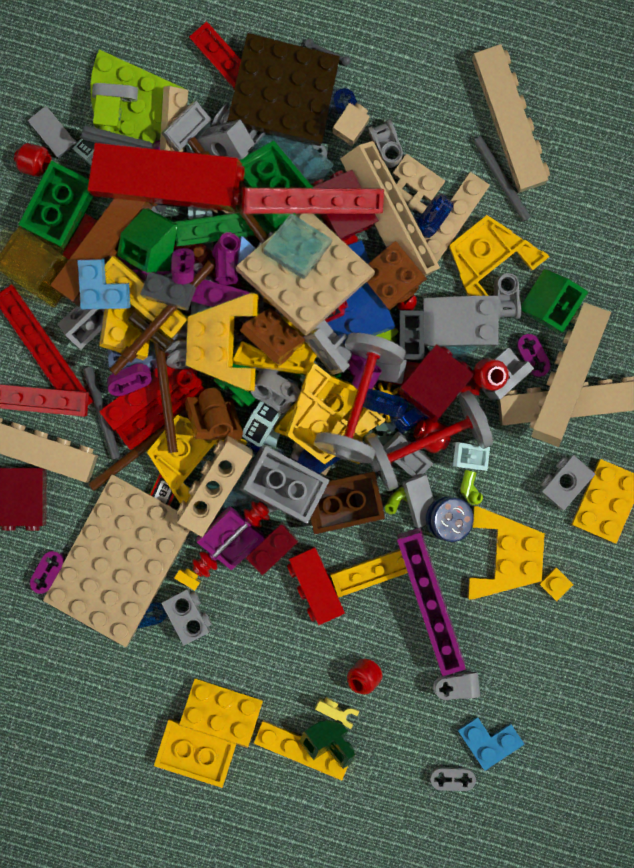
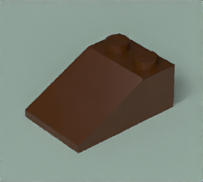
(348, 503)

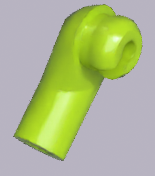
(469, 490)
(394, 500)

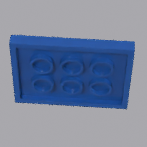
(365, 309)

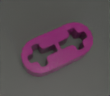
(183, 266)
(538, 352)
(129, 379)
(42, 569)

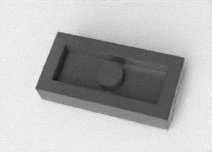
(167, 292)

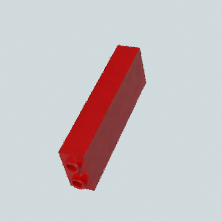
(166, 177)

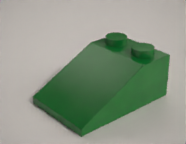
(272, 169)

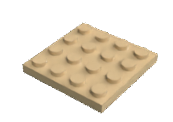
(324, 289)

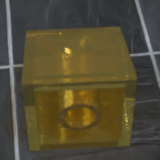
(32, 265)

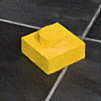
(188, 578)
(556, 584)

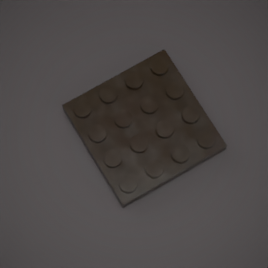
(284, 89)

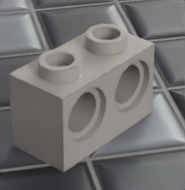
(181, 618)

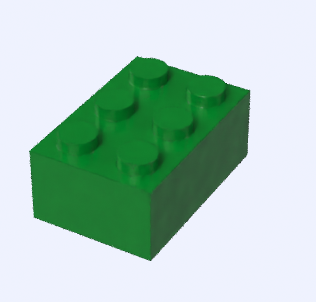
(57, 205)

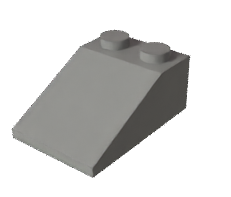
(461, 321)
(283, 484)

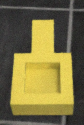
(330, 708)

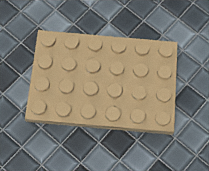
(118, 561)

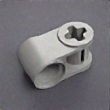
(385, 140)
(509, 298)
(273, 390)
(461, 685)

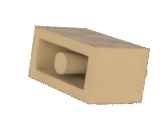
(351, 123)

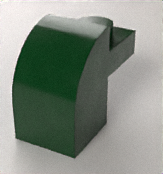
(328, 737)

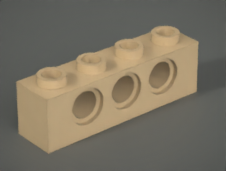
(200, 519)

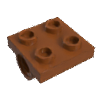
(395, 276)
(273, 336)
(213, 416)

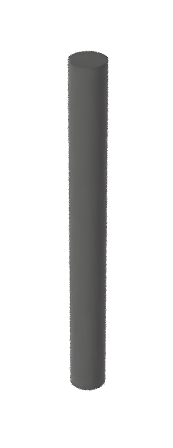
(501, 178)
(99, 405)

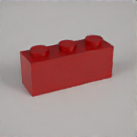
(315, 586)

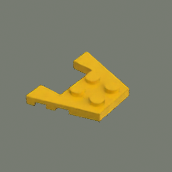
(485, 248)
(211, 341)
(254, 357)
(336, 394)
(314, 417)
(179, 465)
(516, 557)

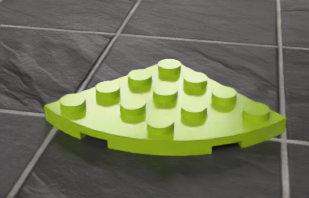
(139, 118)

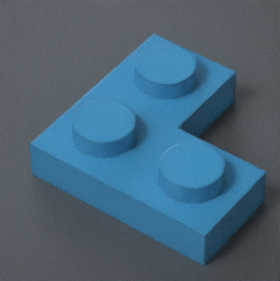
(96, 292)
(489, 748)

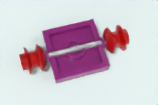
(230, 538)

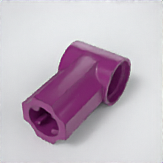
(226, 259)
(356, 369)

